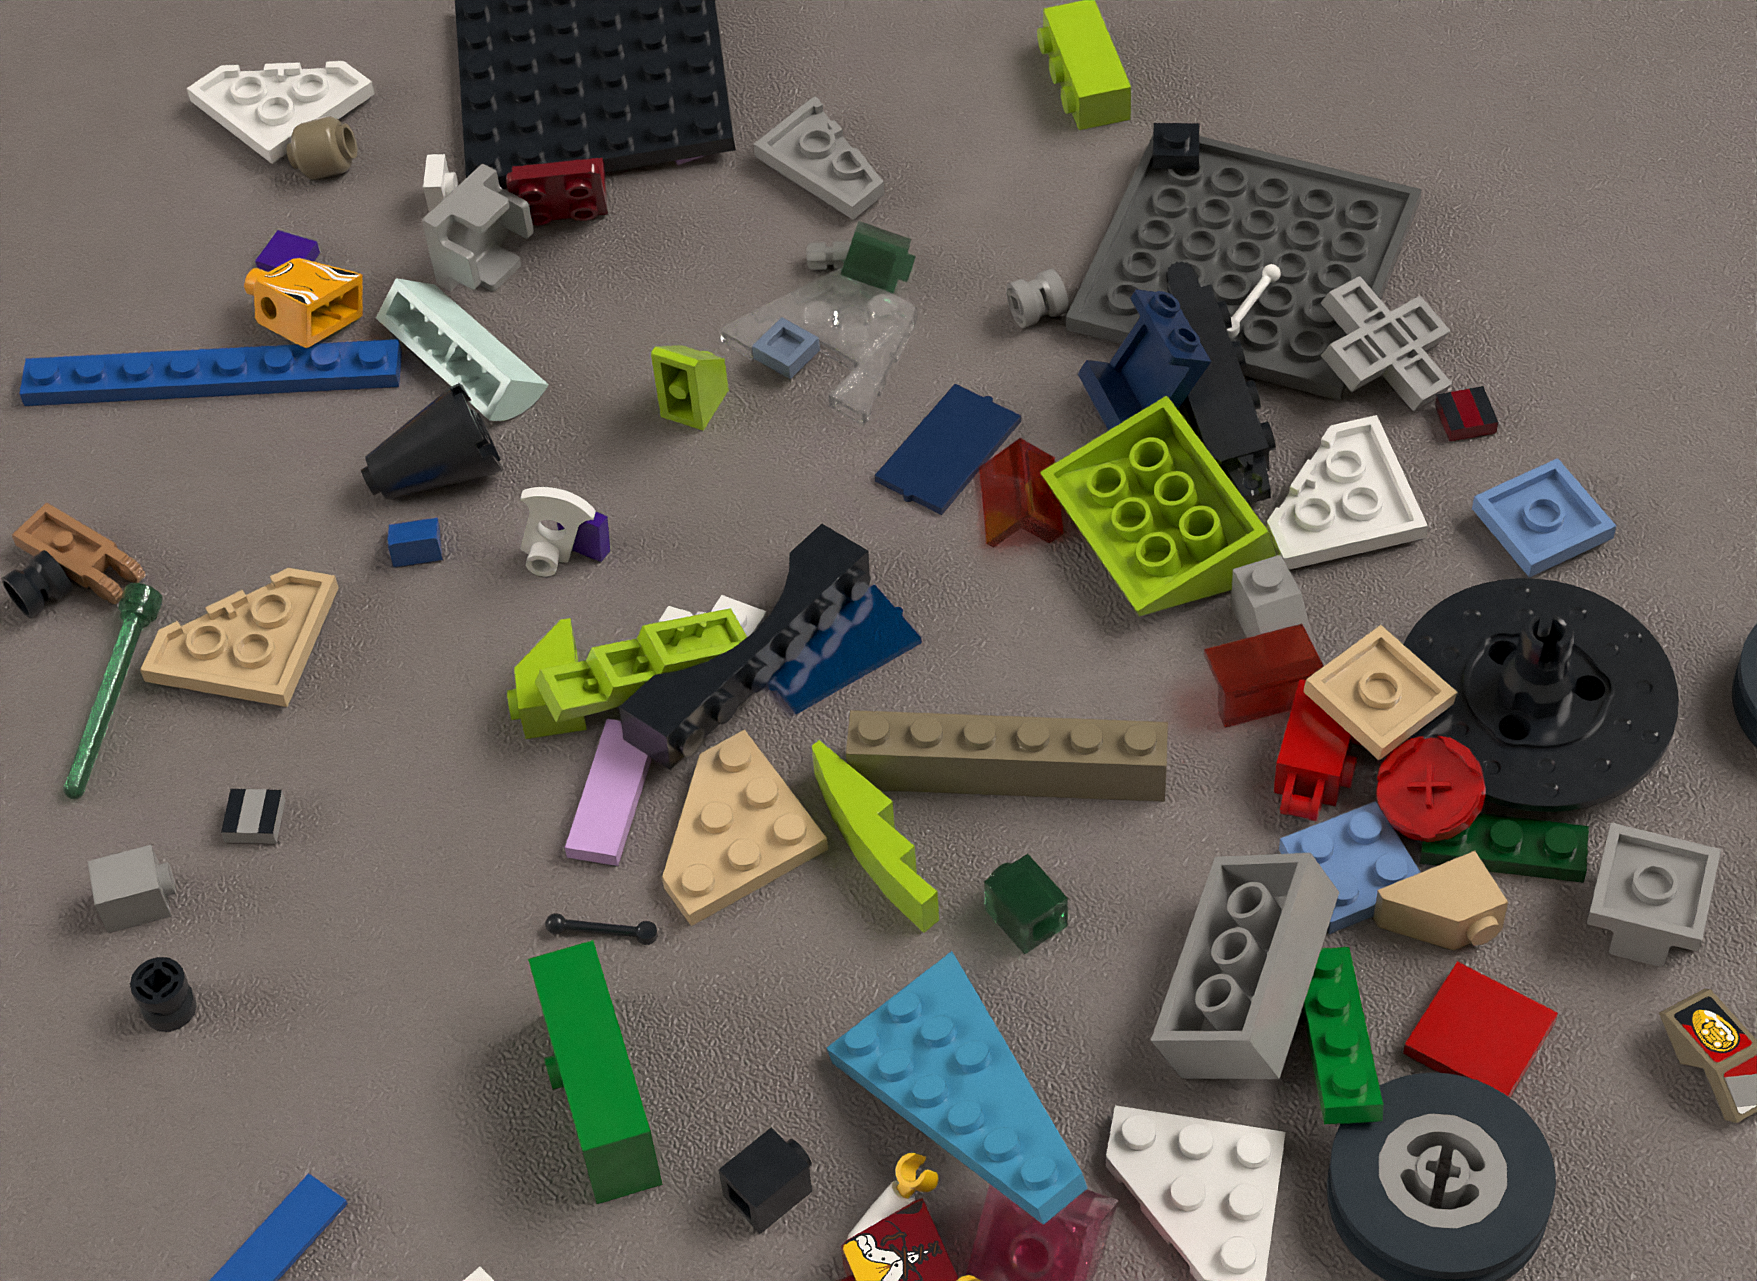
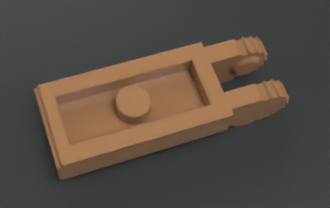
(78, 551)

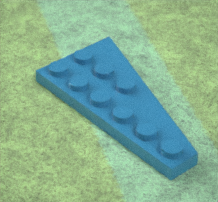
(955, 1079)

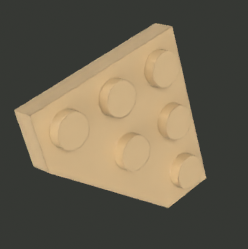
(246, 643)
(736, 830)

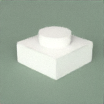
(437, 180)

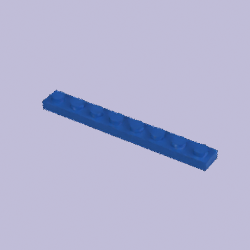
(211, 372)

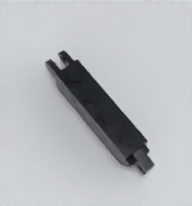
(1221, 402)

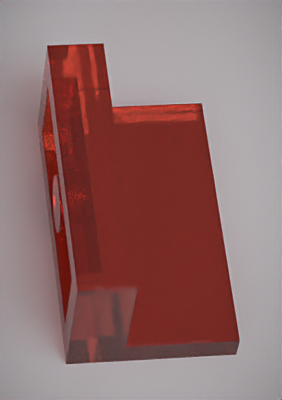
(1018, 495)
(1261, 673)

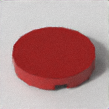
(1430, 788)

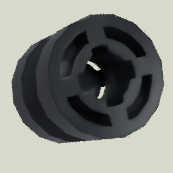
(36, 584)
(163, 994)

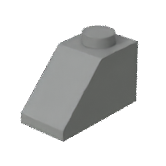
(1267, 598)

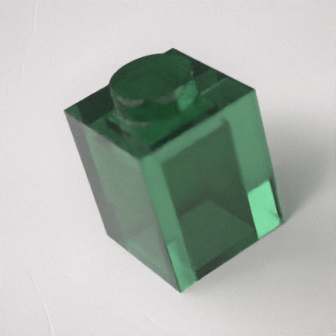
(878, 257)
(1025, 903)

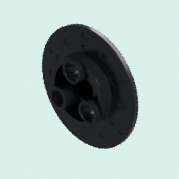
(1561, 677)

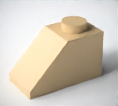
(1444, 904)

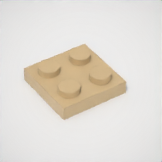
(1379, 692)

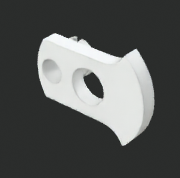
(551, 546)

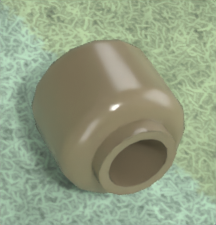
(322, 148)

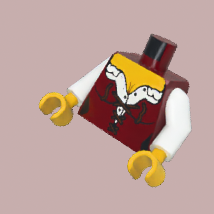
(898, 1235)

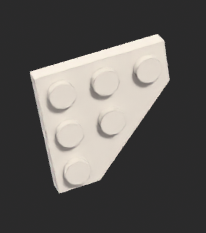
(271, 102)
(1346, 499)
(1202, 1187)

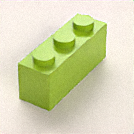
(1085, 64)

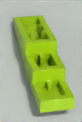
(621, 668)
(868, 827)

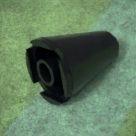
(433, 449)

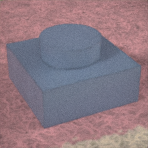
(786, 348)

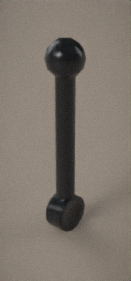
(644, 932)

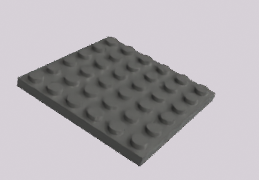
(1231, 223)

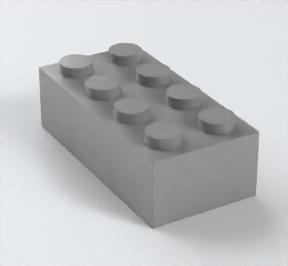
(1246, 967)

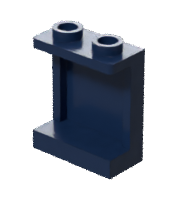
(1154, 361)

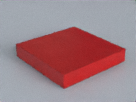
(1480, 1030)

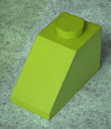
(688, 384)
(526, 701)

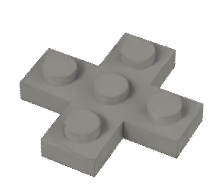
(1385, 343)

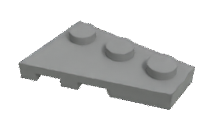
(819, 159)

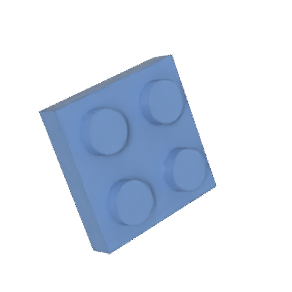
(1543, 517)
(1359, 858)

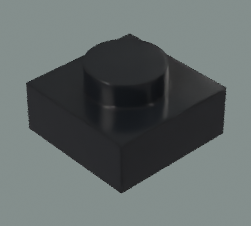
(1176, 145)

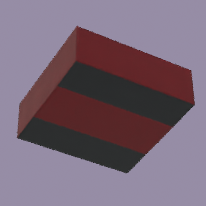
(1466, 413)

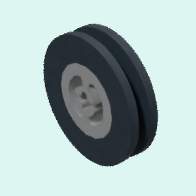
(1493, 1194)

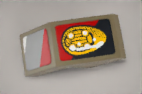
(1713, 1039)

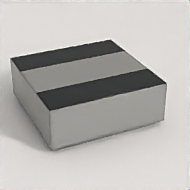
(253, 816)

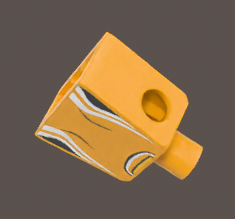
(305, 299)

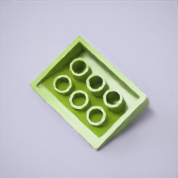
(1159, 510)

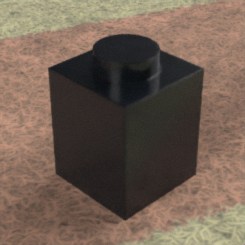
(767, 1179)

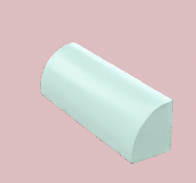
(460, 349)

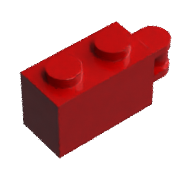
(1312, 759)

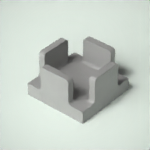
(468, 229)
(1652, 893)

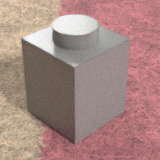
(131, 888)

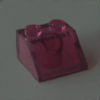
(1020, 1248)

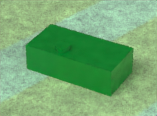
(594, 1072)

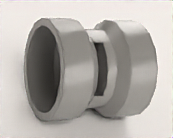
(1037, 298)

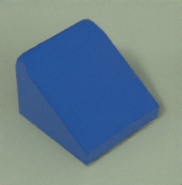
(414, 542)

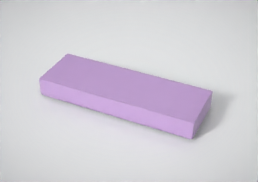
(608, 799)

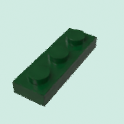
(1517, 847)

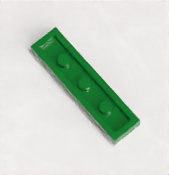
(1340, 1042)

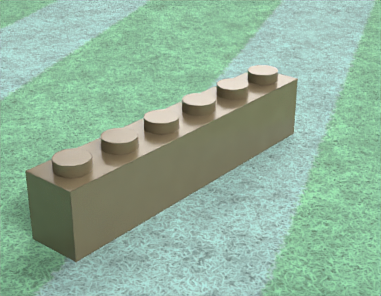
(1009, 755)

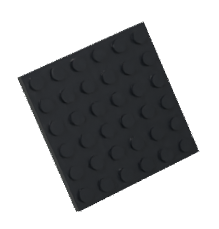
(590, 82)

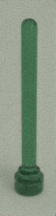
(138, 608)

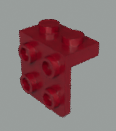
(561, 189)

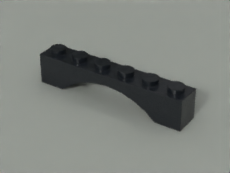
(682, 707)

